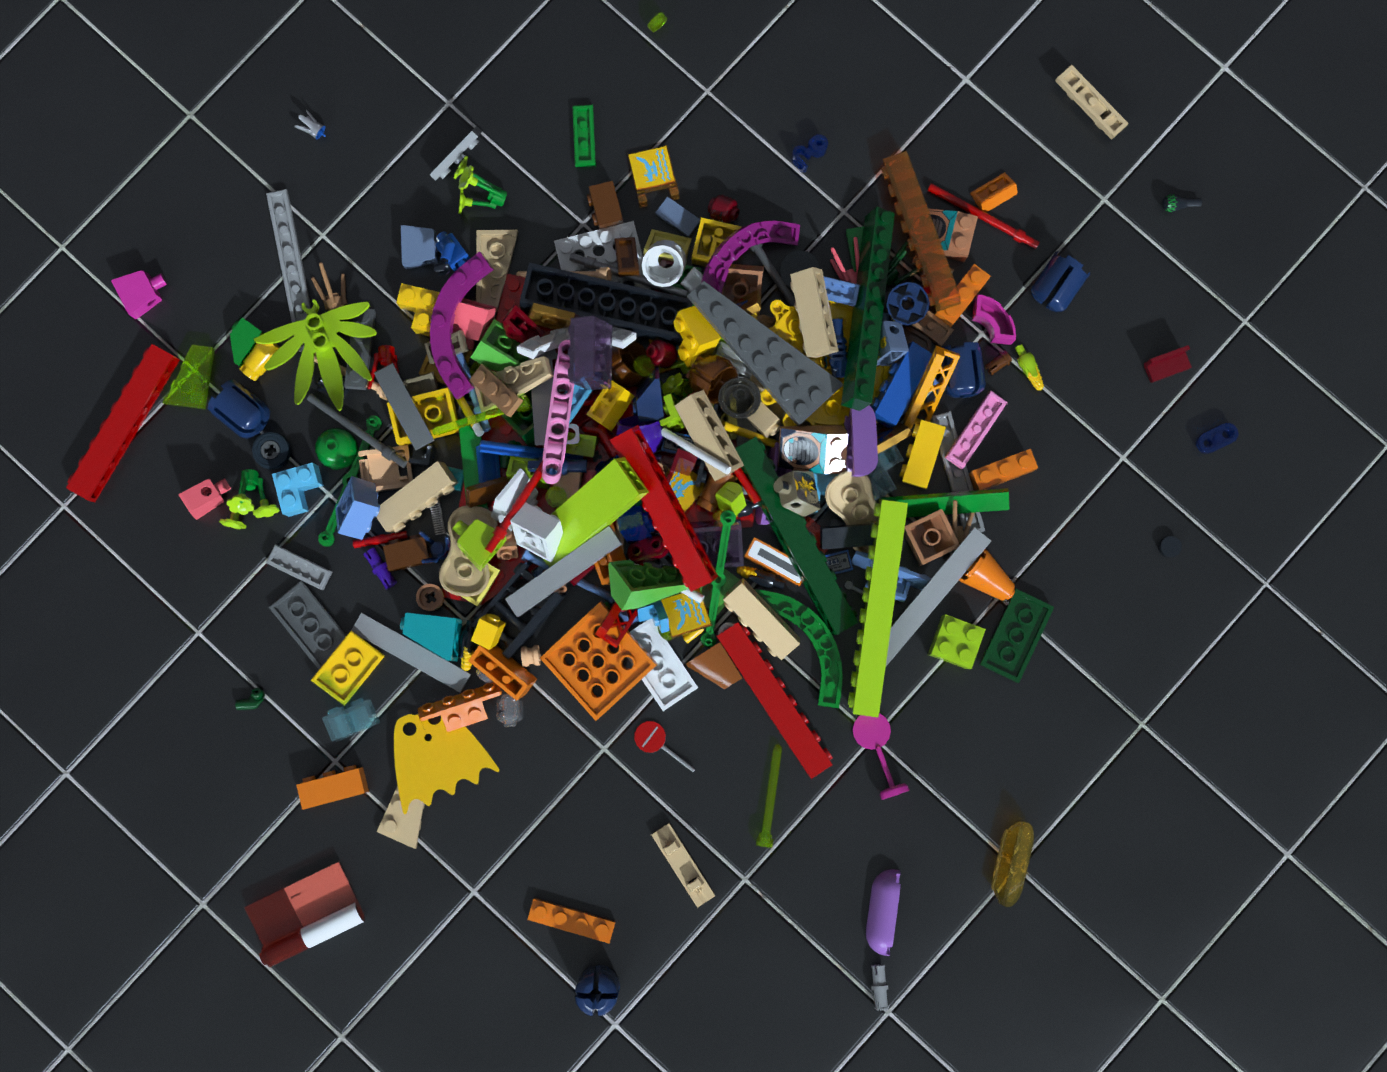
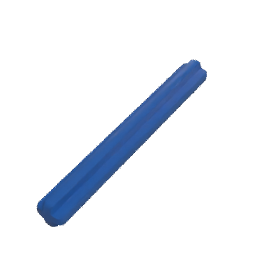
(517, 450)

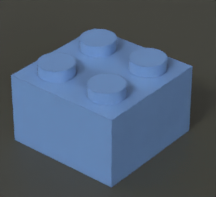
(357, 508)

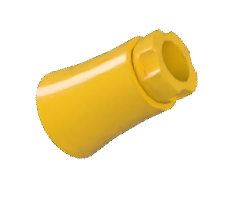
(256, 360)

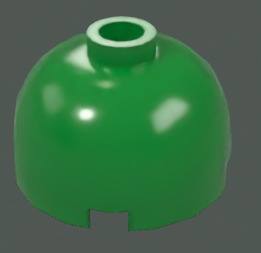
(336, 448)

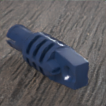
(838, 359)
(568, 466)

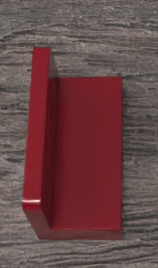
(1167, 364)
(682, 463)

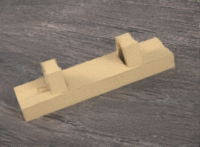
(1091, 102)
(683, 864)

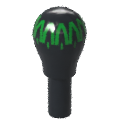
(1174, 202)

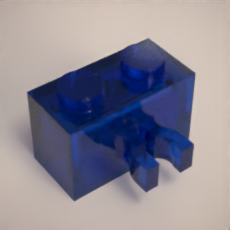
(635, 524)

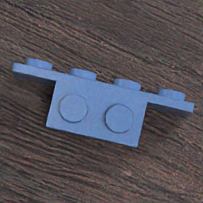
(905, 577)

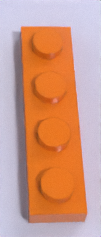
(571, 920)

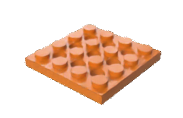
(569, 674)

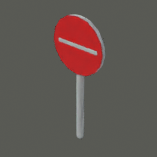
(651, 737)

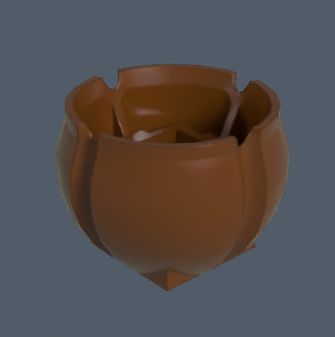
(622, 365)
(710, 374)

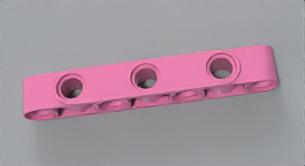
(558, 417)

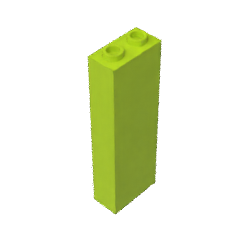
(597, 505)

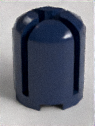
(1068, 287)
(912, 315)
(968, 375)
(240, 409)
(608, 985)

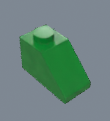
(243, 339)

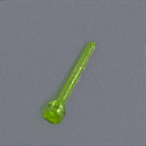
(525, 406)
(765, 838)

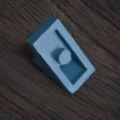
(655, 612)

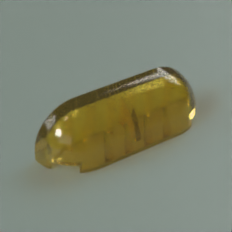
(1012, 863)

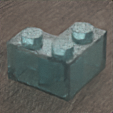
(879, 477)
(346, 722)

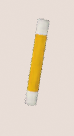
(468, 412)

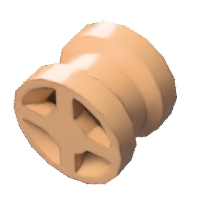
(530, 656)

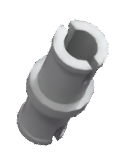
(879, 987)

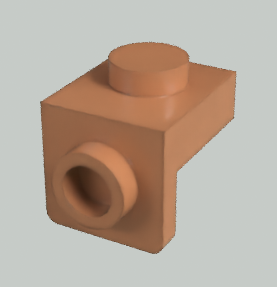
(509, 549)

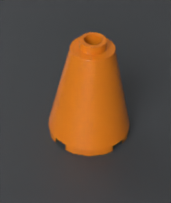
(988, 577)

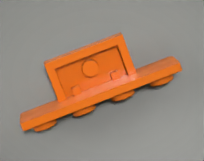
(462, 708)

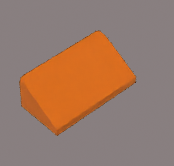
(994, 192)

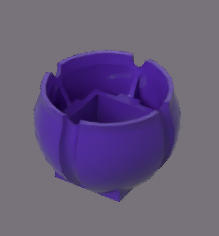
(650, 430)

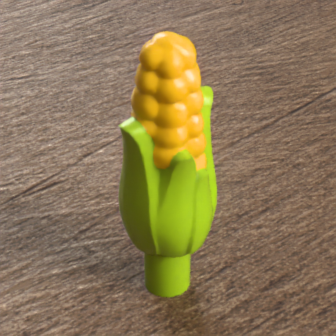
(1029, 367)

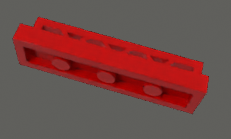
(608, 622)

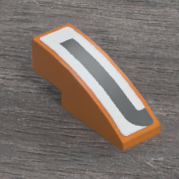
(772, 560)

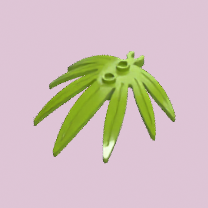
(320, 337)

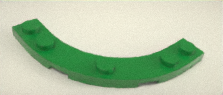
(821, 639)

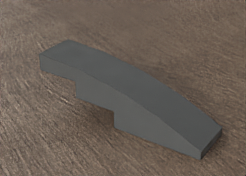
(404, 406)

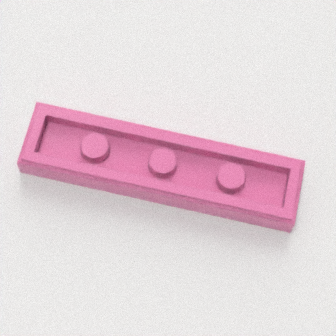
(975, 430)

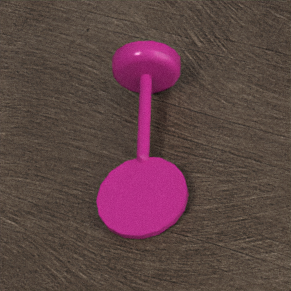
(873, 734)

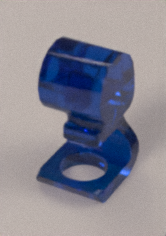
(816, 147)

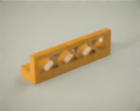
(926, 385)

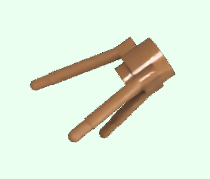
(333, 299)
(958, 530)

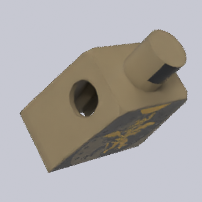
(798, 492)

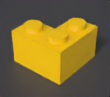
(709, 237)
(418, 301)
(697, 335)

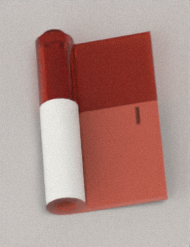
(304, 914)

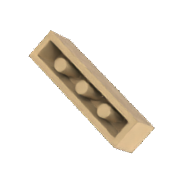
(814, 312)
(708, 432)
(416, 496)
(761, 618)

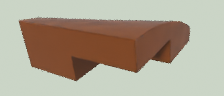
(716, 666)

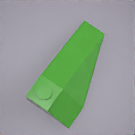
(497, 349)
(640, 585)

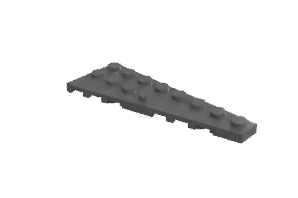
(783, 371)

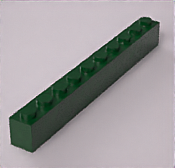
(868, 310)
(797, 541)

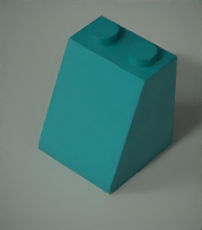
(435, 633)

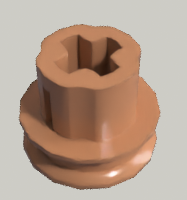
(422, 600)

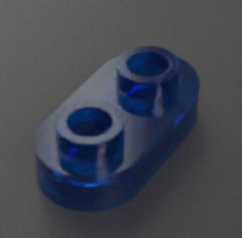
(1216, 438)

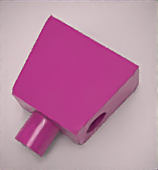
(139, 292)

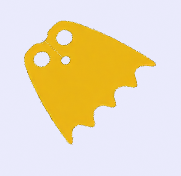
(437, 763)

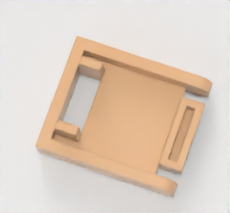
(384, 472)

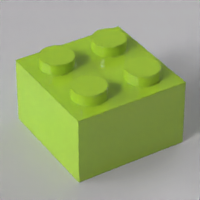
(956, 641)

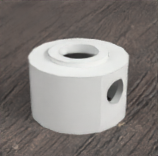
(657, 274)

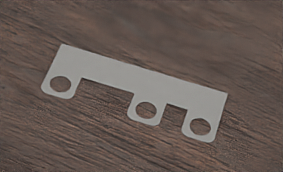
(541, 402)

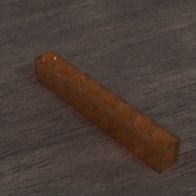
(921, 231)

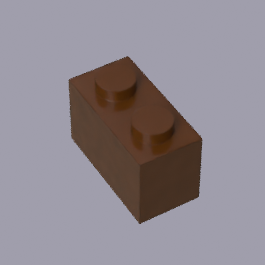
(605, 204)
(406, 553)

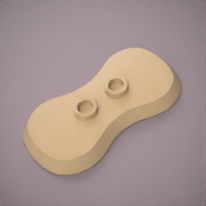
(852, 500)
(457, 572)

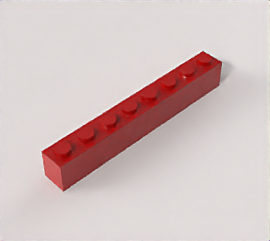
(122, 423)
(666, 510)
(774, 700)

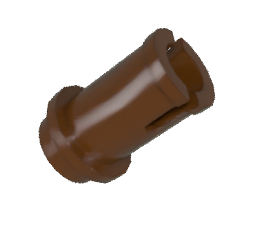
(998, 362)

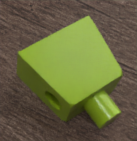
(474, 540)

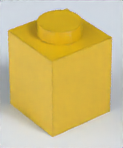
(488, 631)

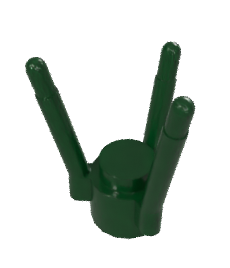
(893, 273)

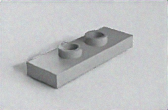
(299, 567)

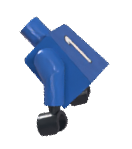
(451, 253)

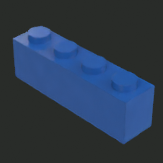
(900, 385)

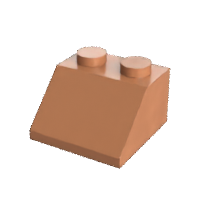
(930, 537)

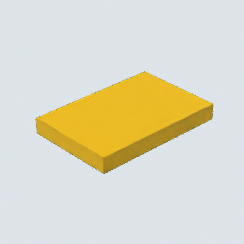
(347, 667)

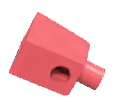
(473, 320)
(197, 500)

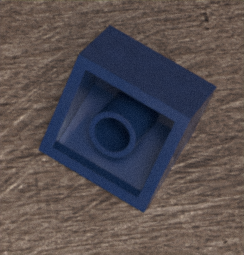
(648, 399)

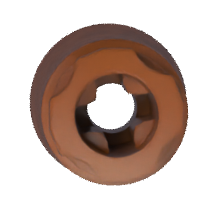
(707, 496)

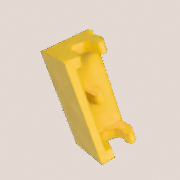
(610, 405)

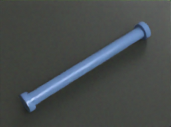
(583, 583)

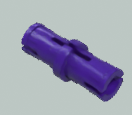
(380, 568)

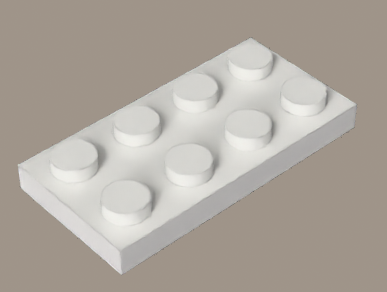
(669, 679)

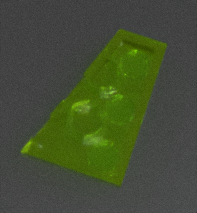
(193, 380)

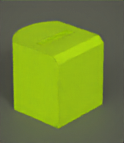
(731, 498)

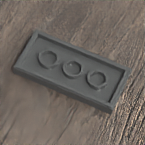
(308, 623)

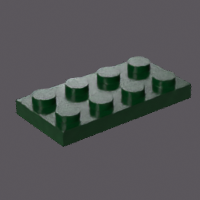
(1016, 635)

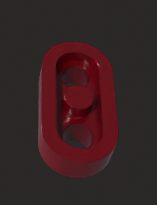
(647, 550)

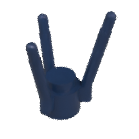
(438, 549)

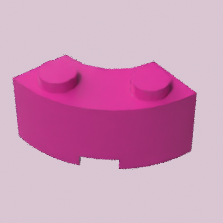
(995, 319)

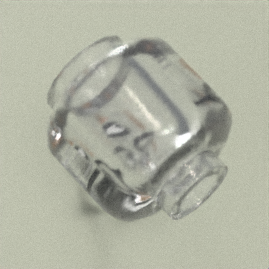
(509, 710)

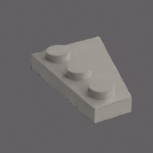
(456, 155)

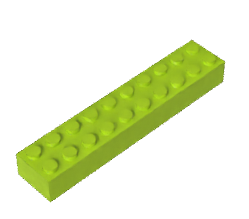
(879, 607)

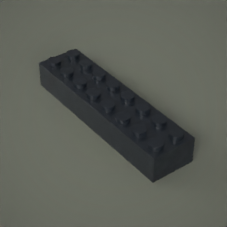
(618, 304)

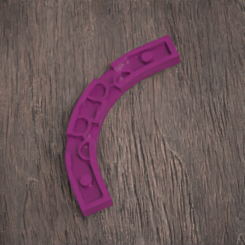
(740, 241)
(443, 318)

